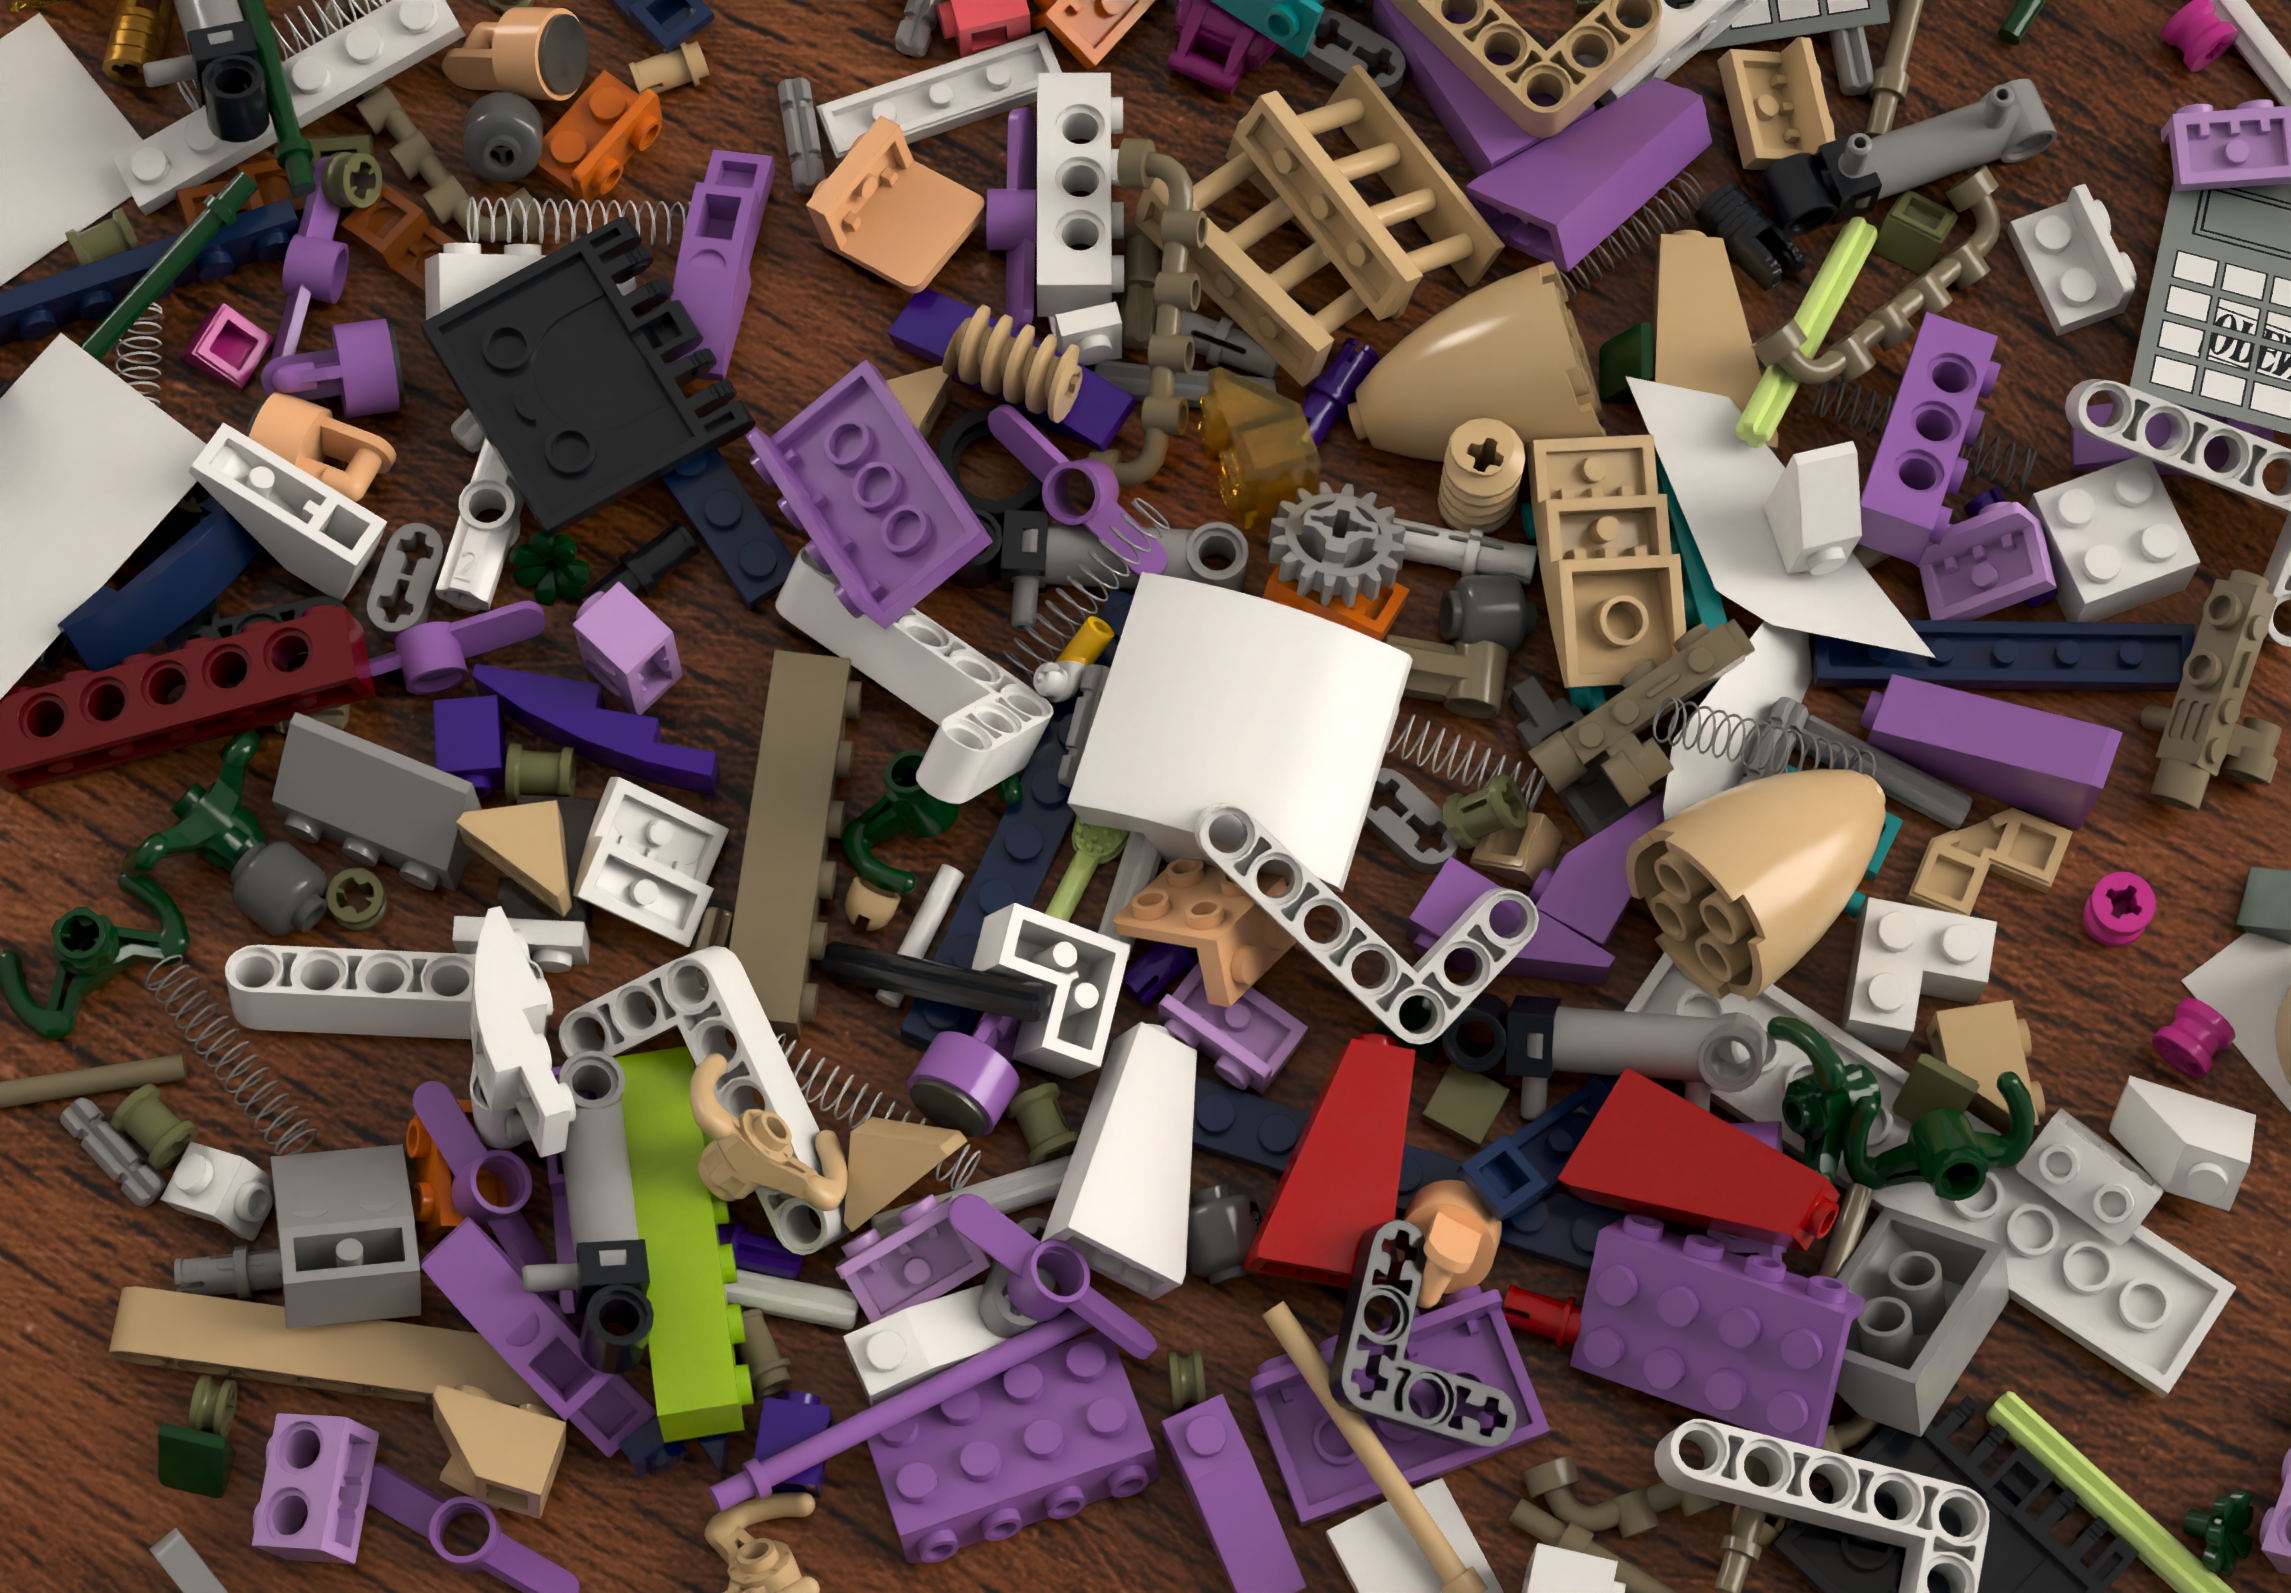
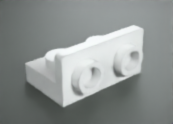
(2074, 261)
(2090, 1177)

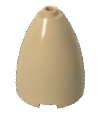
(1491, 355)
(1756, 874)

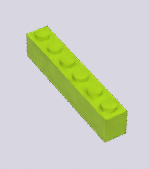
(693, 1326)

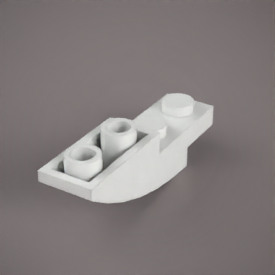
(509, 1036)

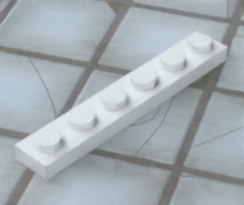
(318, 83)

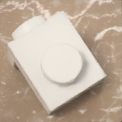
(1093, 329)
(221, 1190)

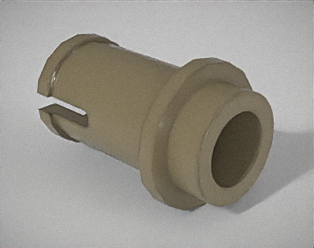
(767, 1368)

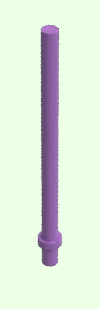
(760, 1477)

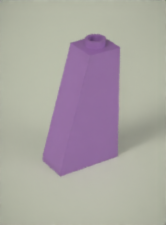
(1467, 114)
(1592, 175)
(1994, 747)

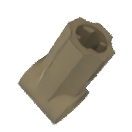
(1461, 676)

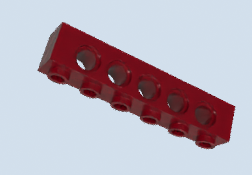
(332, 676)

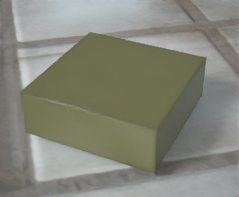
(1465, 1105)

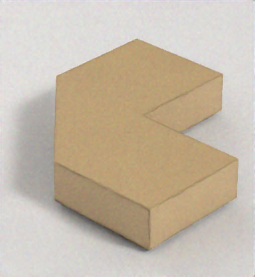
(2005, 844)

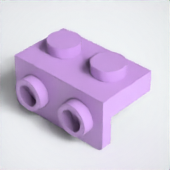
(1986, 564)
(1245, 1041)
(910, 1261)

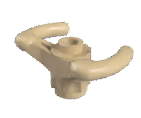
(759, 1149)
(760, 1563)

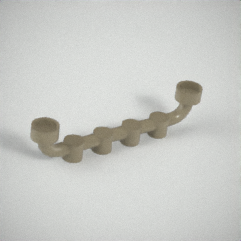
(417, 156)
(1173, 292)
(1889, 323)
(1637, 1510)

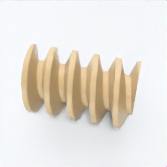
(1015, 364)
(1481, 476)

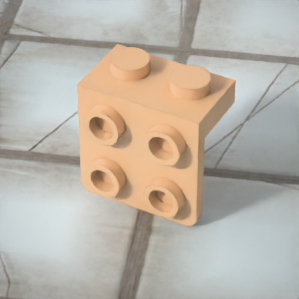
(893, 210)
(1209, 912)

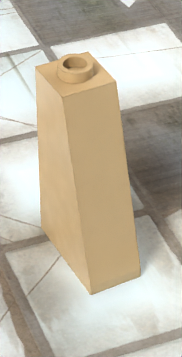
(1700, 321)

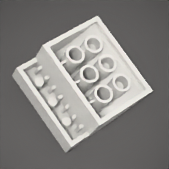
(1242, 709)

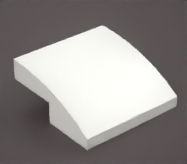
(649, 861)
(1385, 1558)

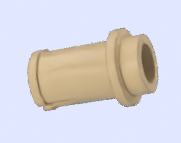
(670, 70)

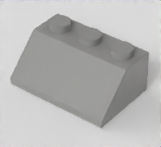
(373, 803)
(1922, 1318)

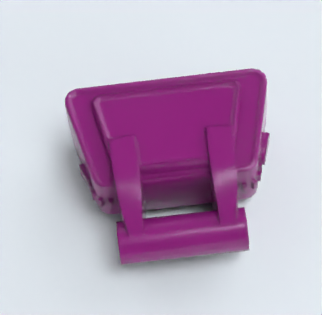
(1218, 32)

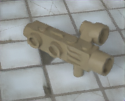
(2215, 677)
(1613, 726)

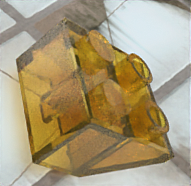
(1260, 446)

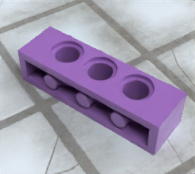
(1933, 403)

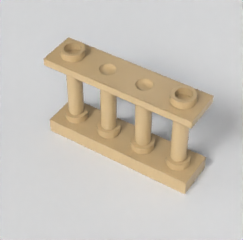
(1336, 213)
(1241, 287)

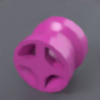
(2199, 34)
(2111, 922)
(2193, 1038)

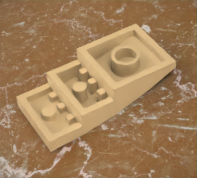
(1605, 556)

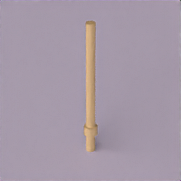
(1374, 1457)

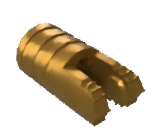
(136, 39)

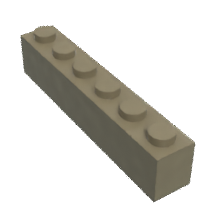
(791, 833)

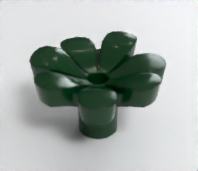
(551, 567)
(2223, 1531)

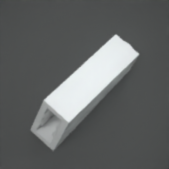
(1132, 1165)

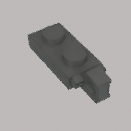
(1592, 798)

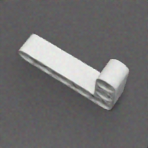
(2186, 454)
(982, 711)
(1355, 936)
(364, 996)
(754, 1064)
(1852, 1505)

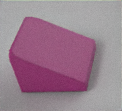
(226, 346)

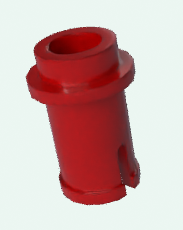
(1543, 1315)

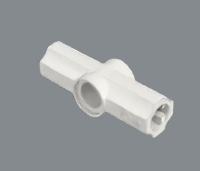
(478, 547)

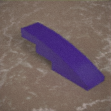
(931, 322)
(575, 716)

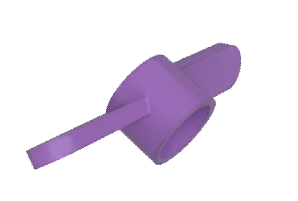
(1013, 217)
(312, 266)
(1054, 471)
(435, 652)
(466, 1155)
(1022, 1255)
(430, 1516)

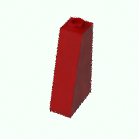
(1691, 1168)
(1341, 1169)

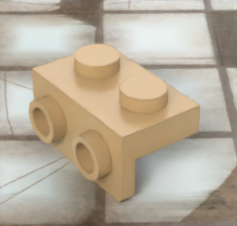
(1776, 103)

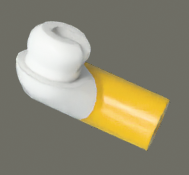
(1064, 677)

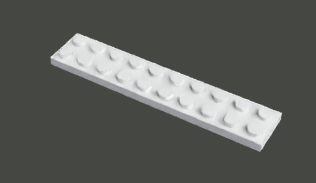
(2128, 1303)

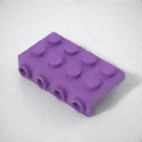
(869, 497)
(1715, 1329)
(1015, 1451)
(1316, 1460)

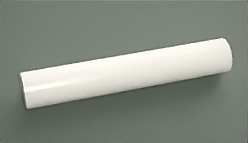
(926, 922)

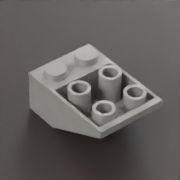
(346, 1236)

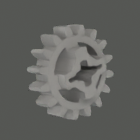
(1336, 544)

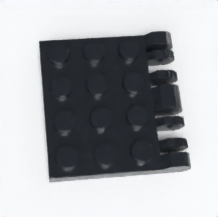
(578, 383)
(2017, 1550)

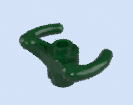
(904, 809)
(209, 818)
(91, 955)
(1821, 1101)
(1940, 1146)

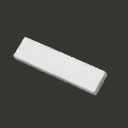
(943, 95)

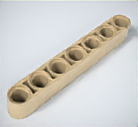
(350, 1357)

